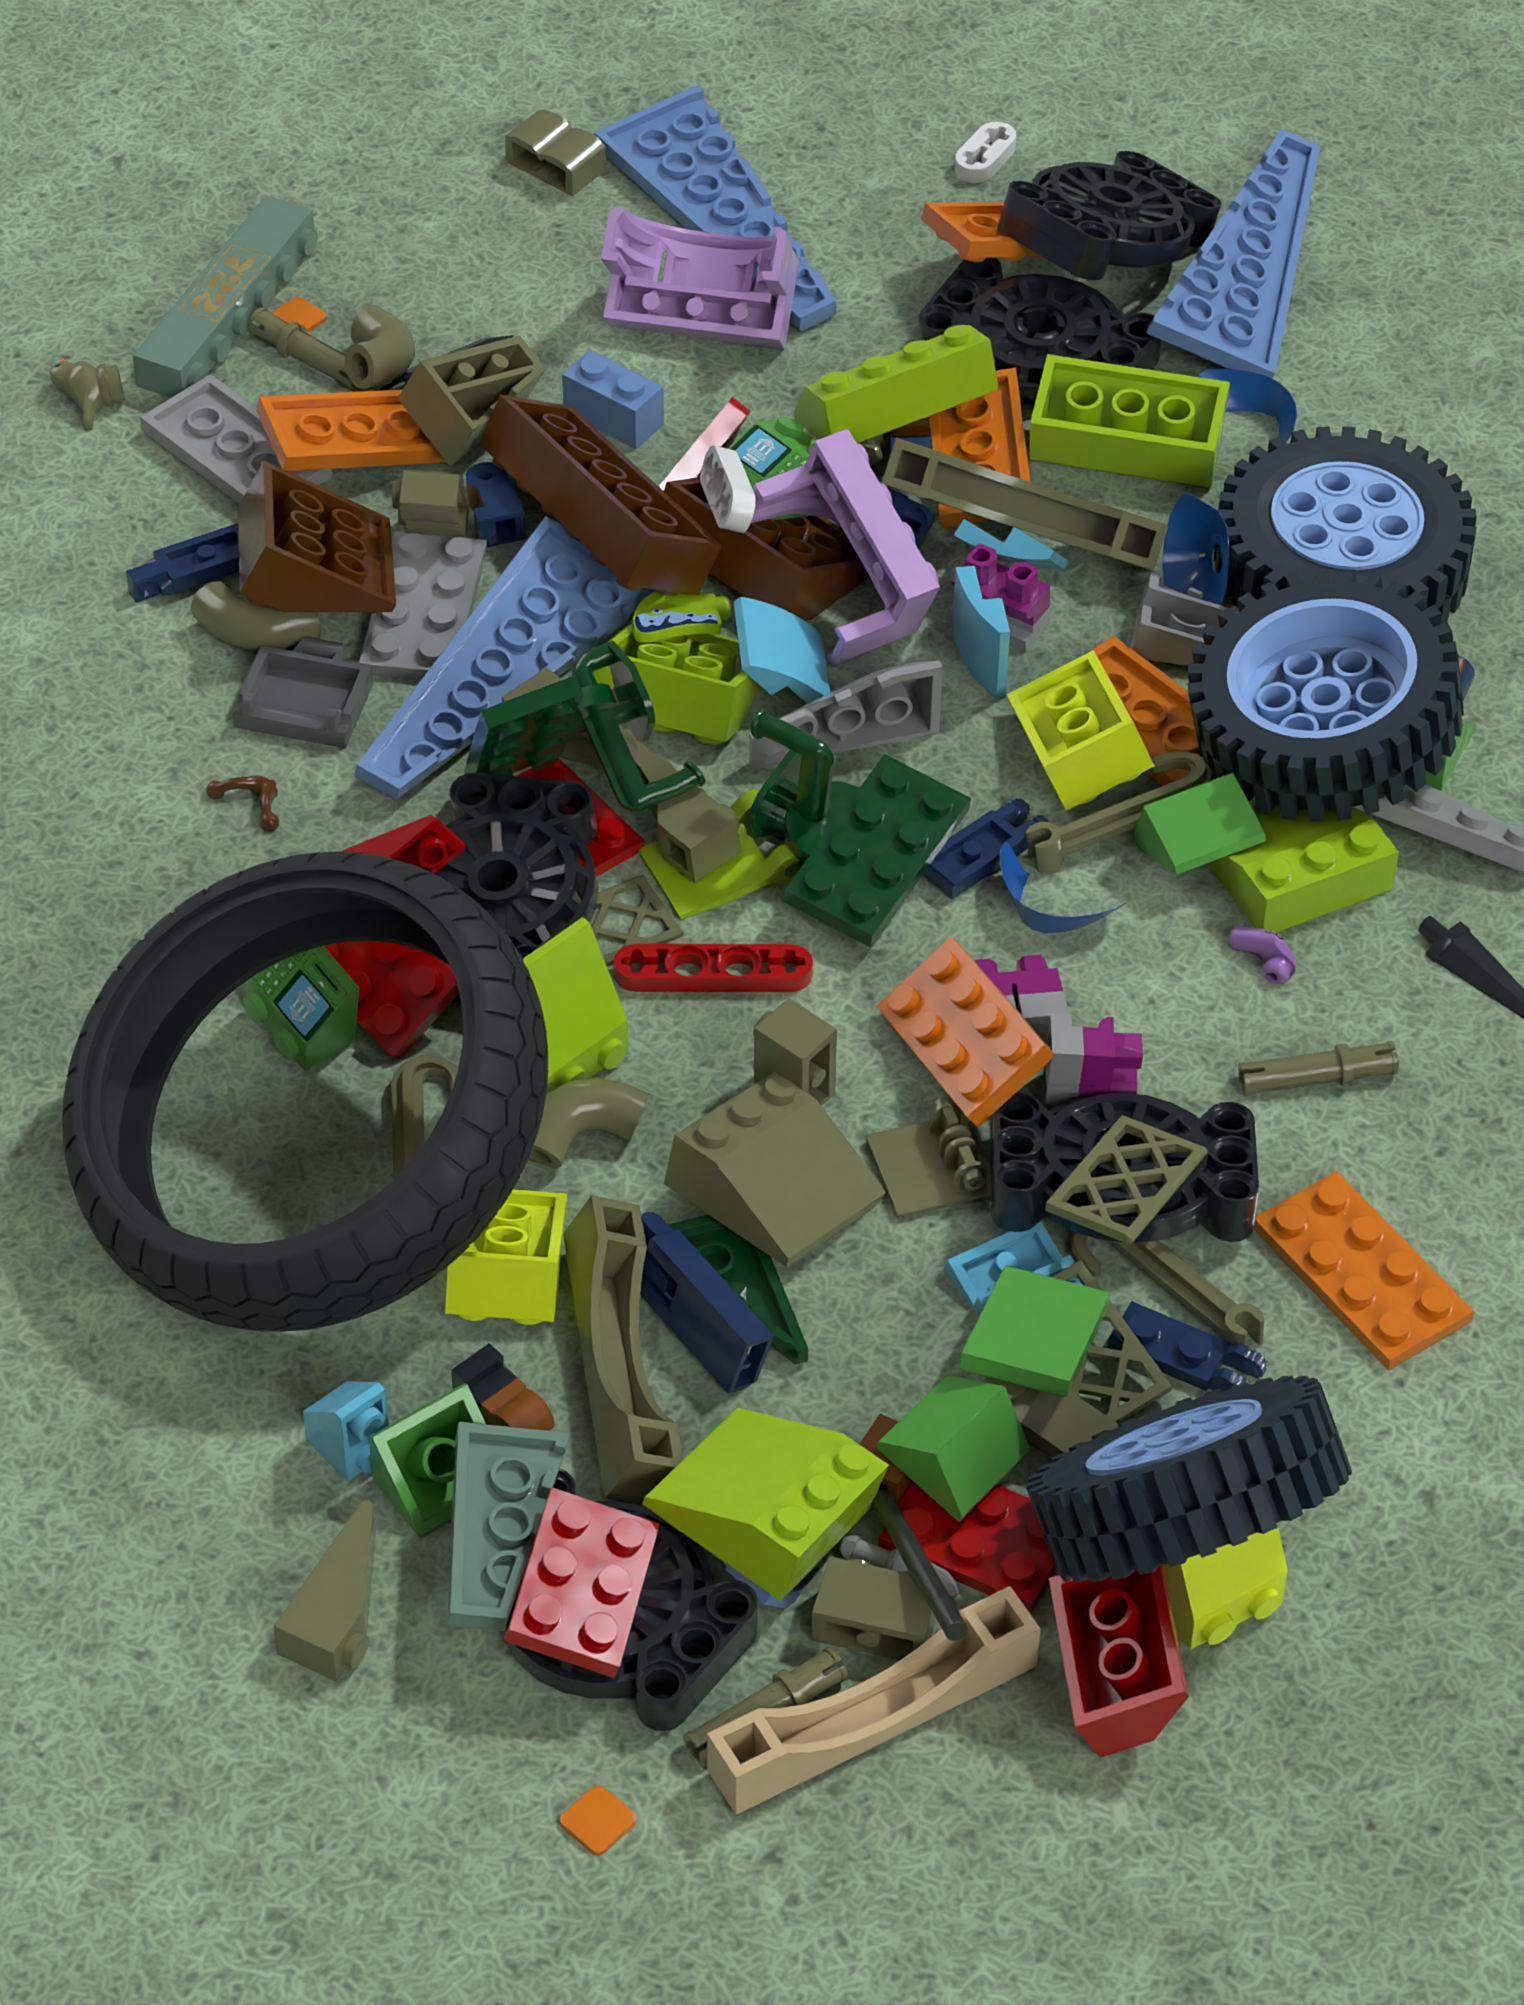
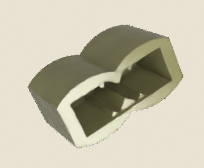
(556, 152)
(431, 503)

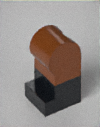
(500, 1393)

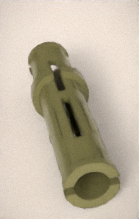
(294, 340)
(1340, 1065)
(786, 1690)

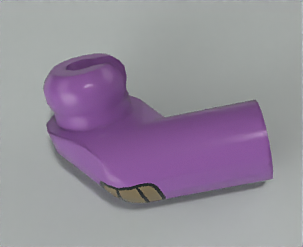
(1270, 946)

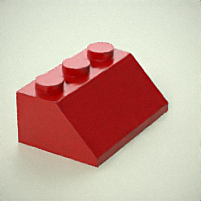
(1119, 1658)

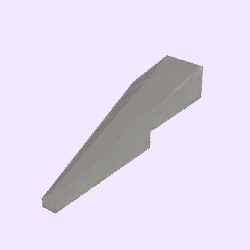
(1171, 622)

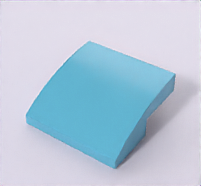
(1016, 548)
(981, 632)
(781, 650)
(980, 1267)

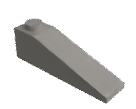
(865, 713)

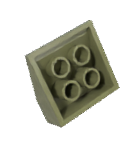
(773, 1170)

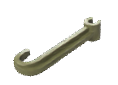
(1053, 842)
(409, 1104)
(1184, 1283)

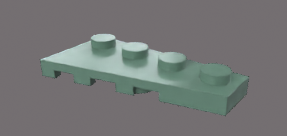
(496, 1510)

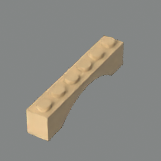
(789, 1745)

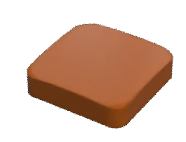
(301, 311)
(598, 1820)

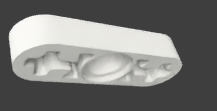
(727, 489)

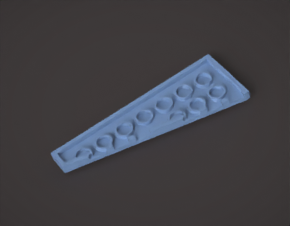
(701, 180)
(1241, 281)
(535, 616)

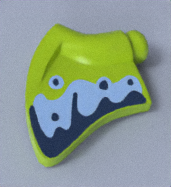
(685, 614)

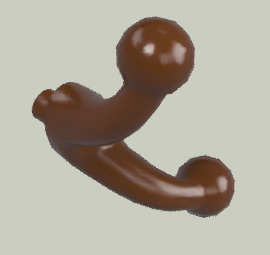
(260, 786)

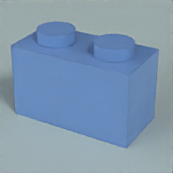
(614, 398)

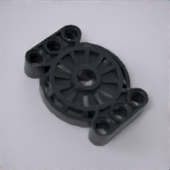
(1108, 214)
(1037, 318)
(530, 836)
(1041, 1148)
(674, 1619)

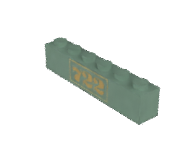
(225, 296)

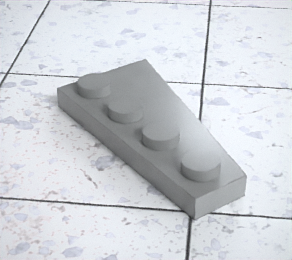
(1457, 824)

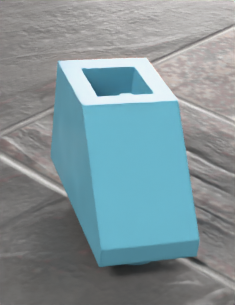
(342, 1424)

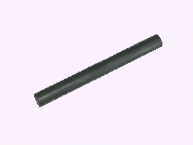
(919, 1566)

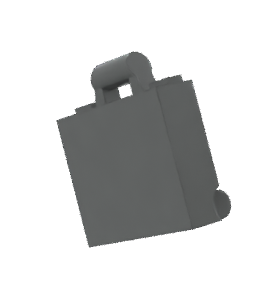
(304, 693)

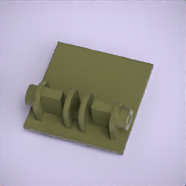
(931, 1162)

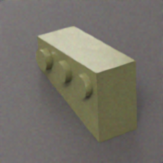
(458, 391)

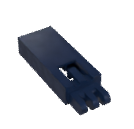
(702, 1307)

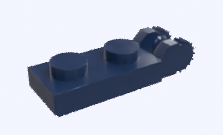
(976, 848)
(1189, 1352)

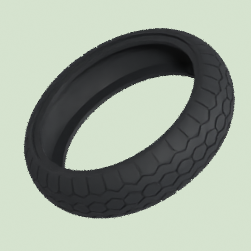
(193, 965)

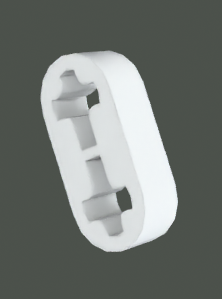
(993, 157)

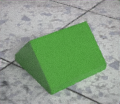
(1198, 825)
(958, 1442)
(417, 1456)

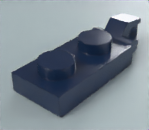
(186, 564)

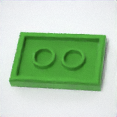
(1035, 1331)

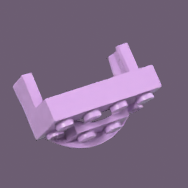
(703, 284)
(844, 489)

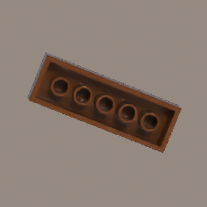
(599, 496)

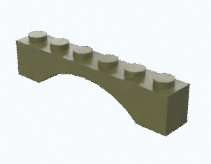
(1024, 505)
(693, 827)
(605, 1267)

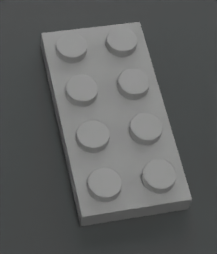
(217, 436)
(434, 599)

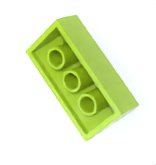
(900, 386)
(1128, 420)

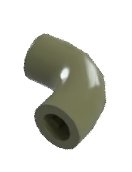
(380, 350)
(248, 625)
(583, 1107)

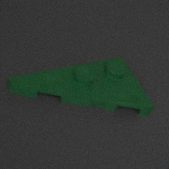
(752, 1277)

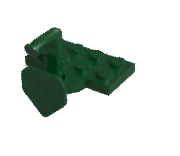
(537, 725)
(855, 843)

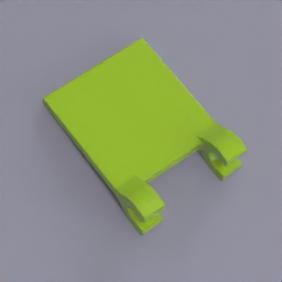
(730, 881)

